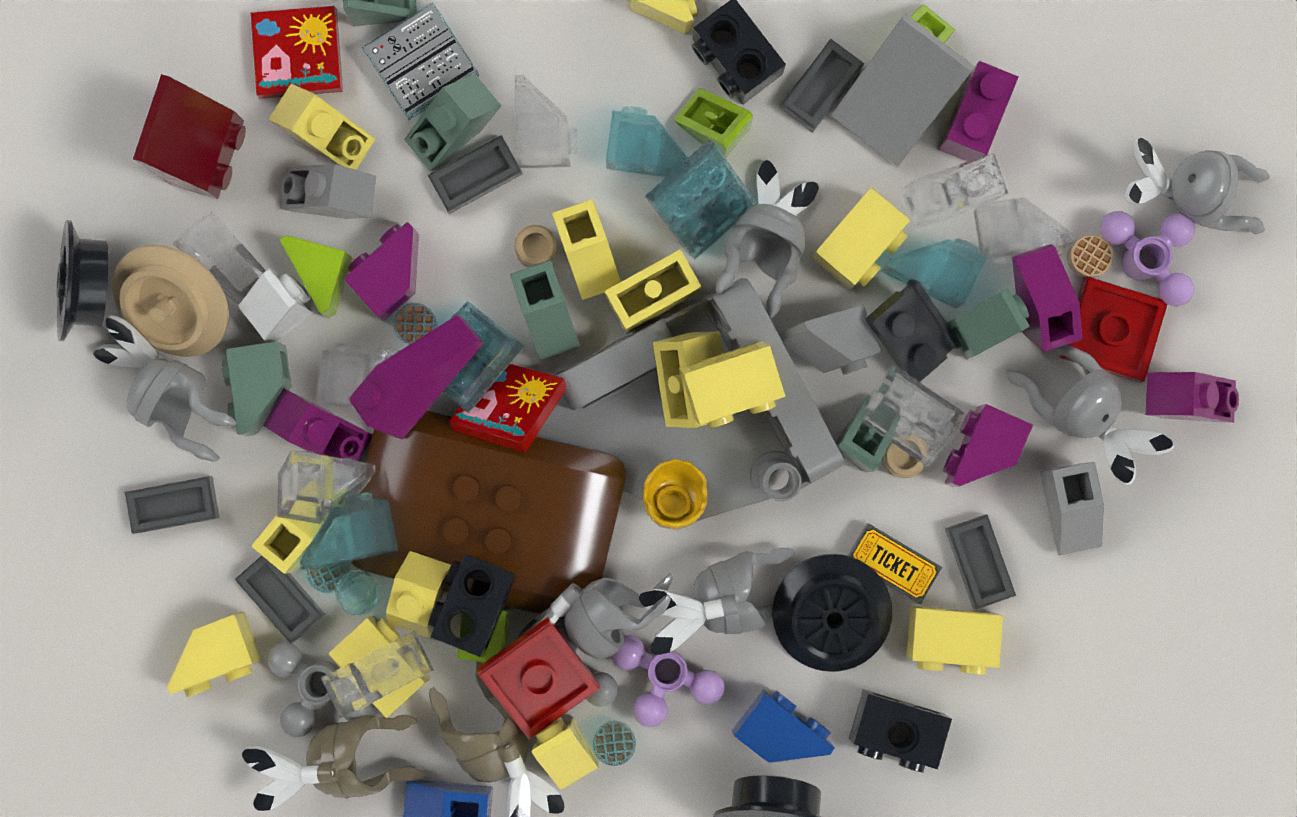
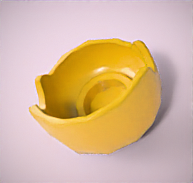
(675, 494)

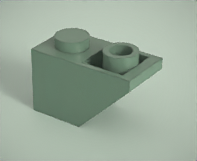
(452, 120)
(545, 310)
(990, 323)
(256, 381)

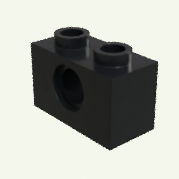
(926, 731)

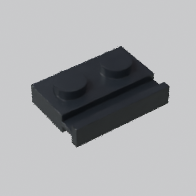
(913, 331)

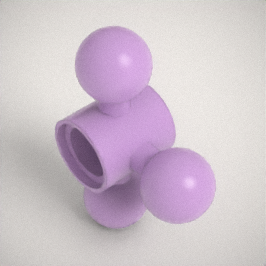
(1175, 231)
(650, 707)

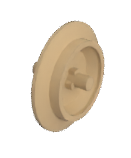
(170, 300)

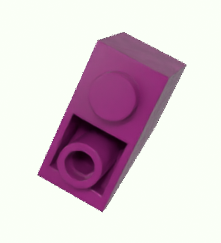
(388, 274)
(1048, 298)
(1191, 396)
(315, 428)
(990, 444)

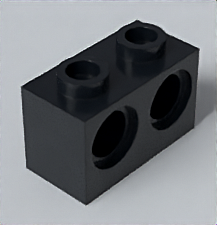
(747, 47)
(483, 609)

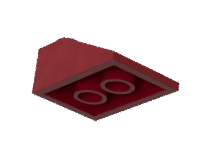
(189, 139)

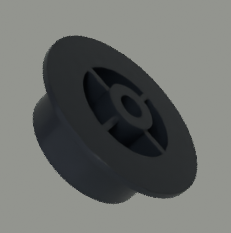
(80, 281)
(827, 586)
(772, 798)

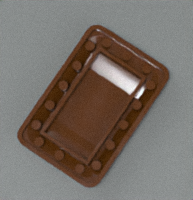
(527, 512)

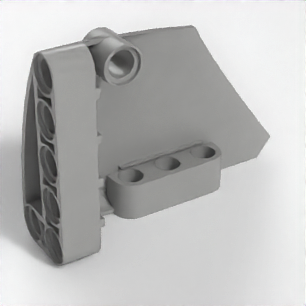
(618, 410)

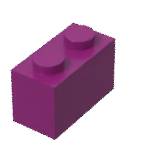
(978, 112)

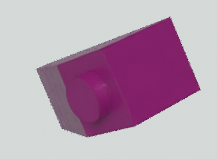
(412, 379)

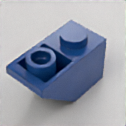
(779, 734)
(447, 799)

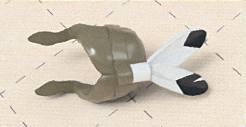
(498, 756)
(328, 764)

